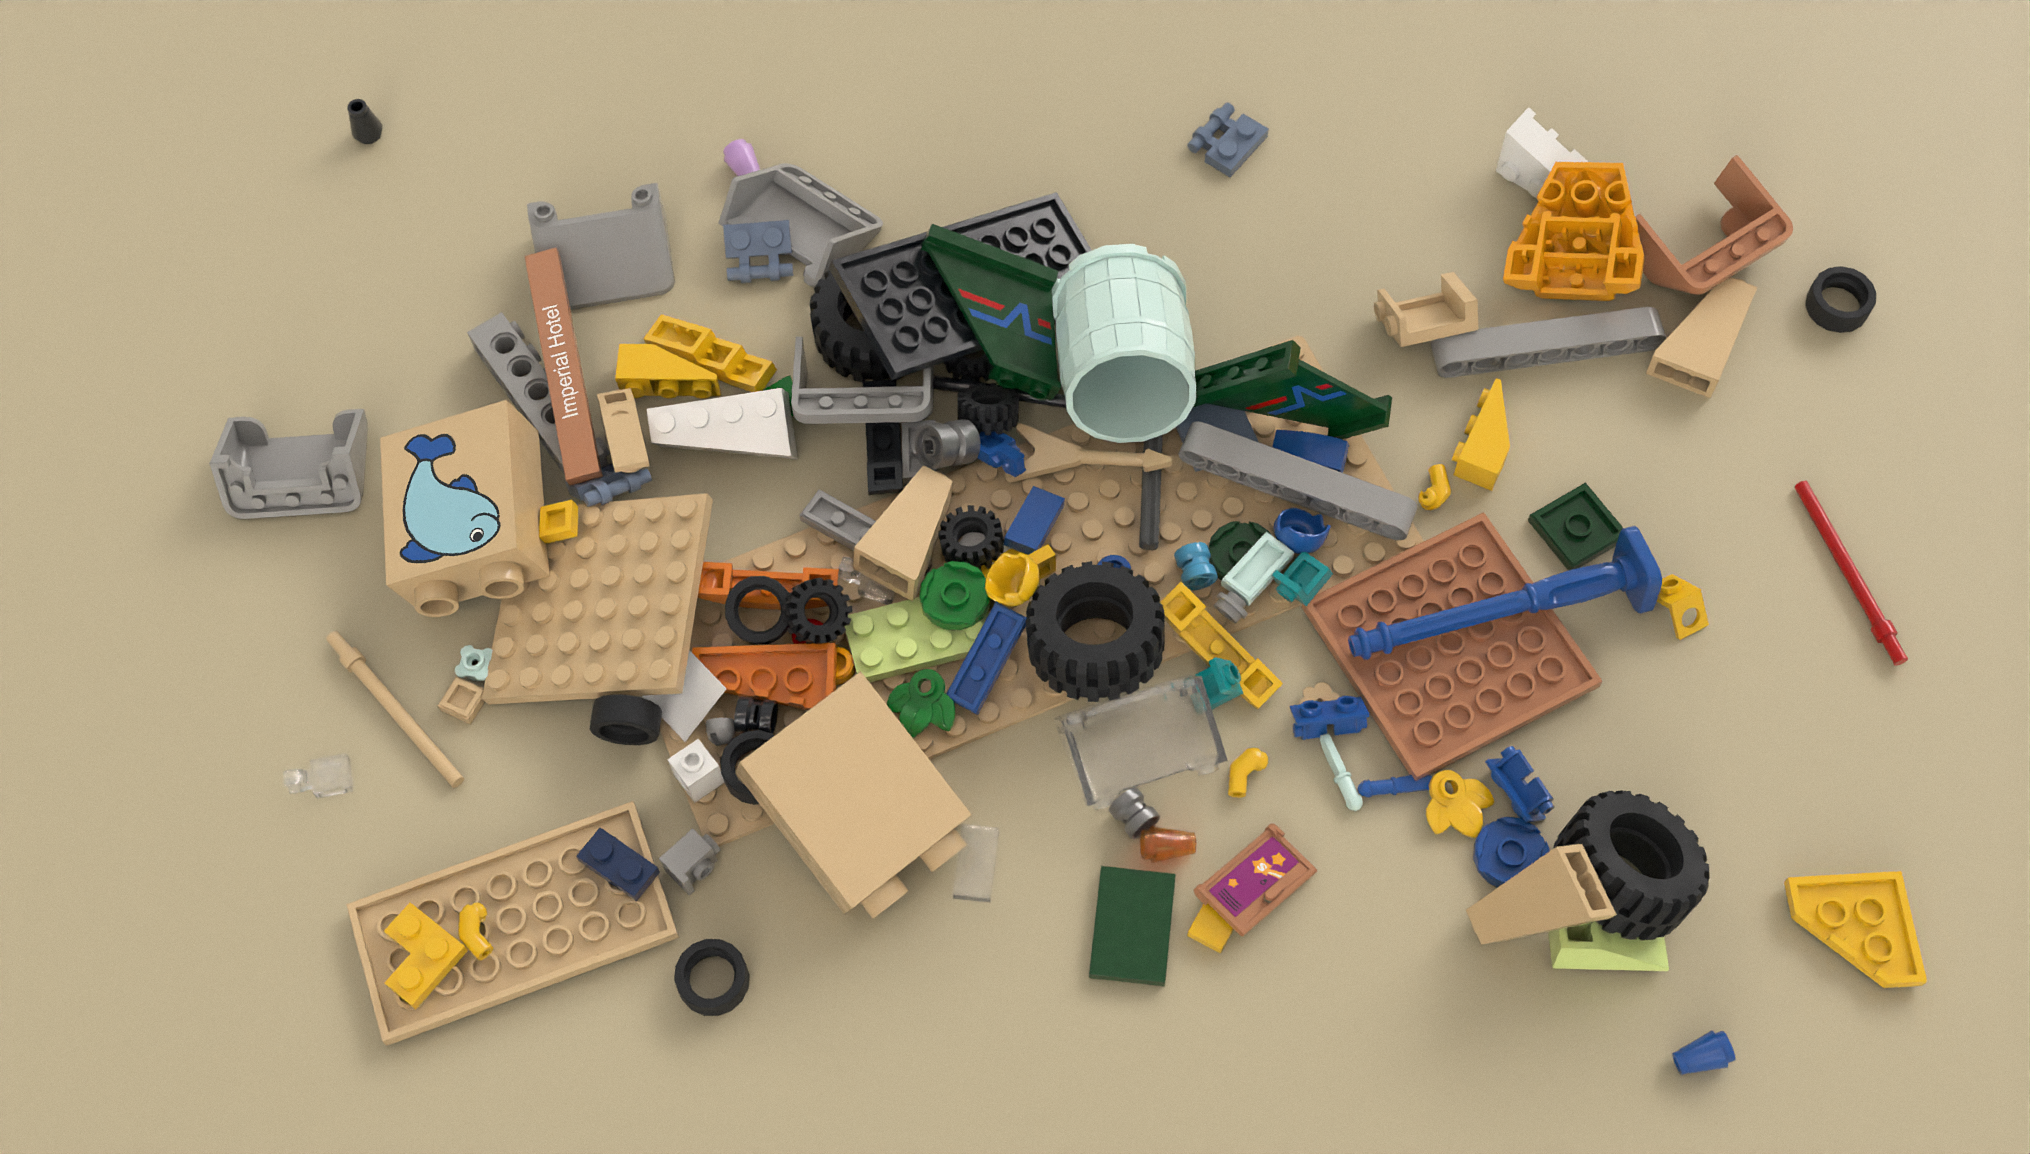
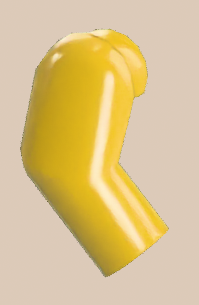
(1241, 767)
(469, 930)

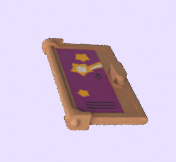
(1262, 870)

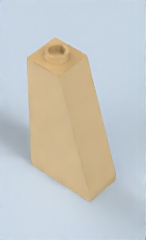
(1703, 341)
(905, 534)
(1542, 898)

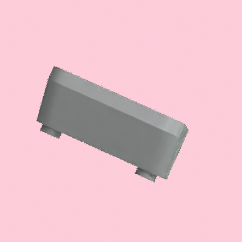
(858, 403)

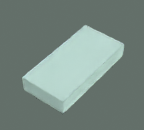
(1255, 568)

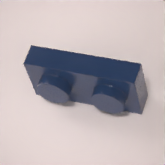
(618, 864)

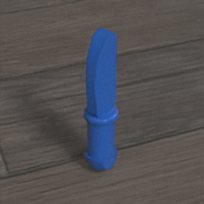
(1393, 786)

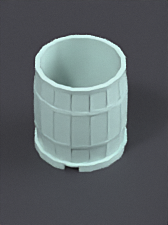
(1124, 343)

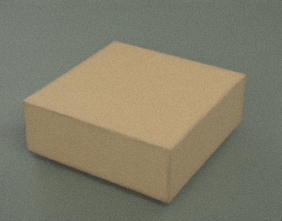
(462, 700)

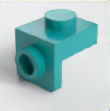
(1302, 579)
(1221, 681)

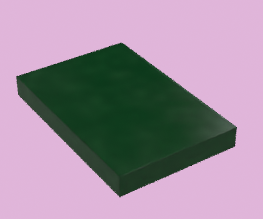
(1132, 926)

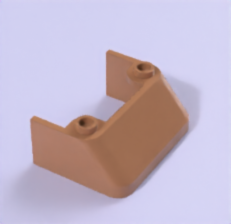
(1752, 230)

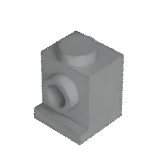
(690, 859)

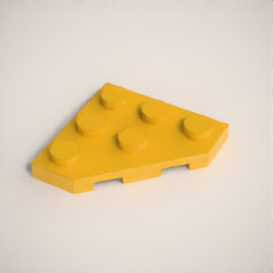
(1863, 921)

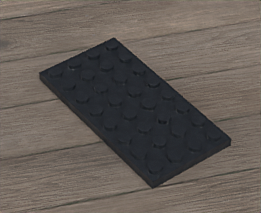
(909, 305)

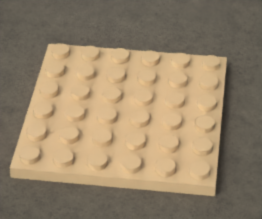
(610, 611)

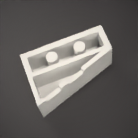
(1531, 153)

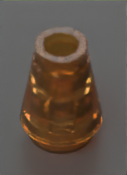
(1166, 843)

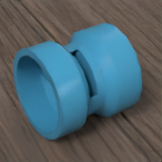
(1195, 565)

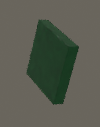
(1577, 527)

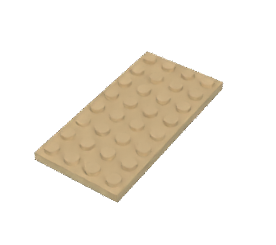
(542, 918)

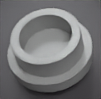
(1231, 606)

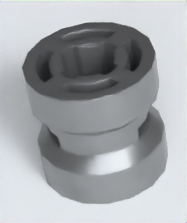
(1133, 812)

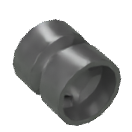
(947, 444)

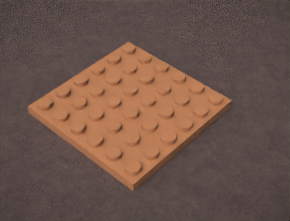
(1461, 686)

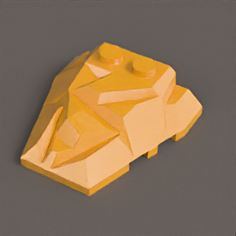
(1579, 236)

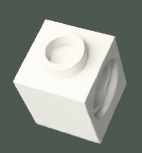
(696, 770)

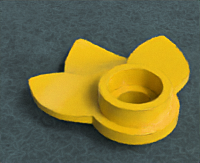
(1461, 807)

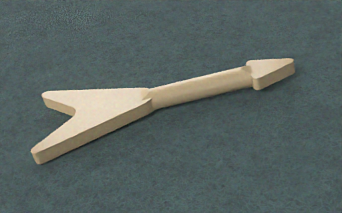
(1056, 454)

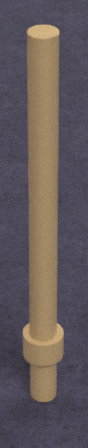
(354, 662)

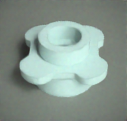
(466, 669)

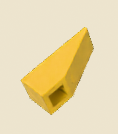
(661, 373)
(1488, 441)

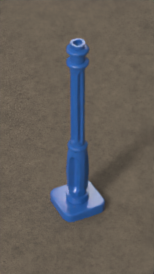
(1631, 571)

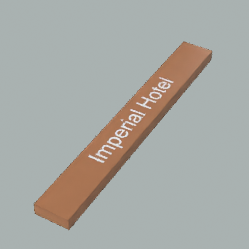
(563, 367)

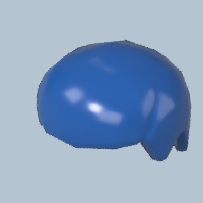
(1300, 530)

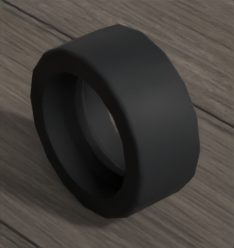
(1846, 279)
(732, 610)
(625, 719)
(732, 752)
(703, 950)

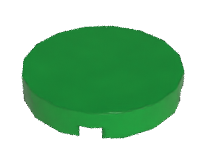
(954, 596)

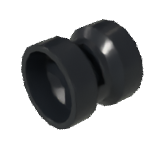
(755, 715)

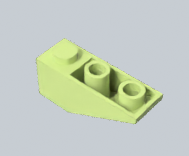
(1593, 948)

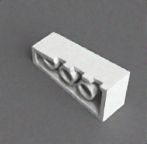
(734, 424)

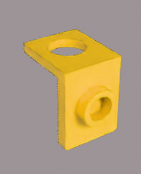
(1678, 597)

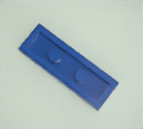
(986, 658)

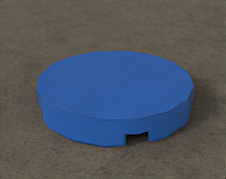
(1507, 849)

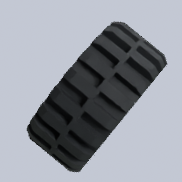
(836, 340)
(1101, 668)
(1654, 842)

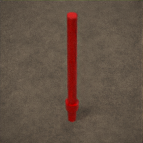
(1882, 629)

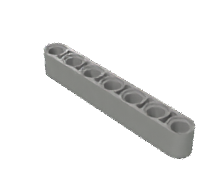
(1549, 342)
(1298, 480)

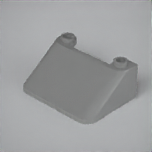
(820, 218)
(609, 253)

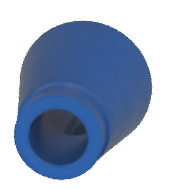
(1704, 1054)

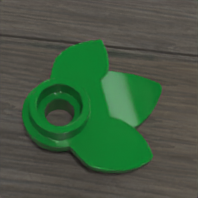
(920, 708)

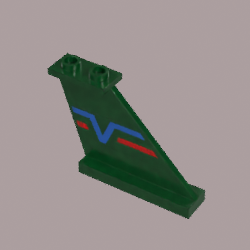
(1006, 307)
(1287, 388)

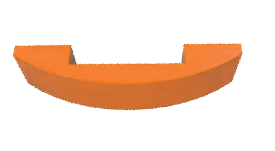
(719, 579)

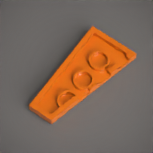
(784, 672)

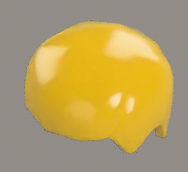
(1012, 579)

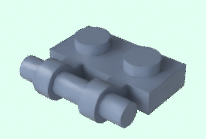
(1236, 143)
(758, 240)
(611, 484)

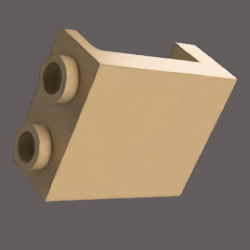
(1429, 316)

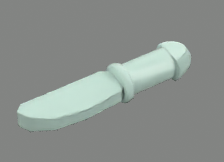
(1342, 778)

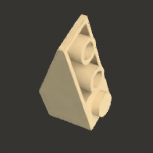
(622, 430)

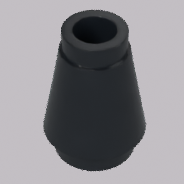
(363, 122)

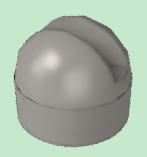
(720, 730)

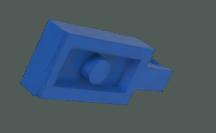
(1001, 451)

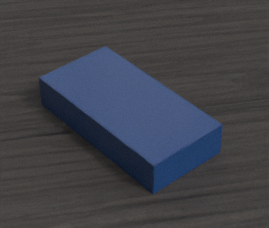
(1034, 521)

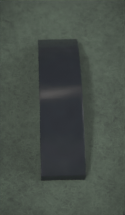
(883, 451)

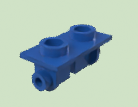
(1312, 717)
(1529, 799)

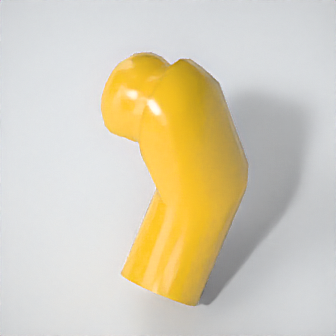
(1438, 491)

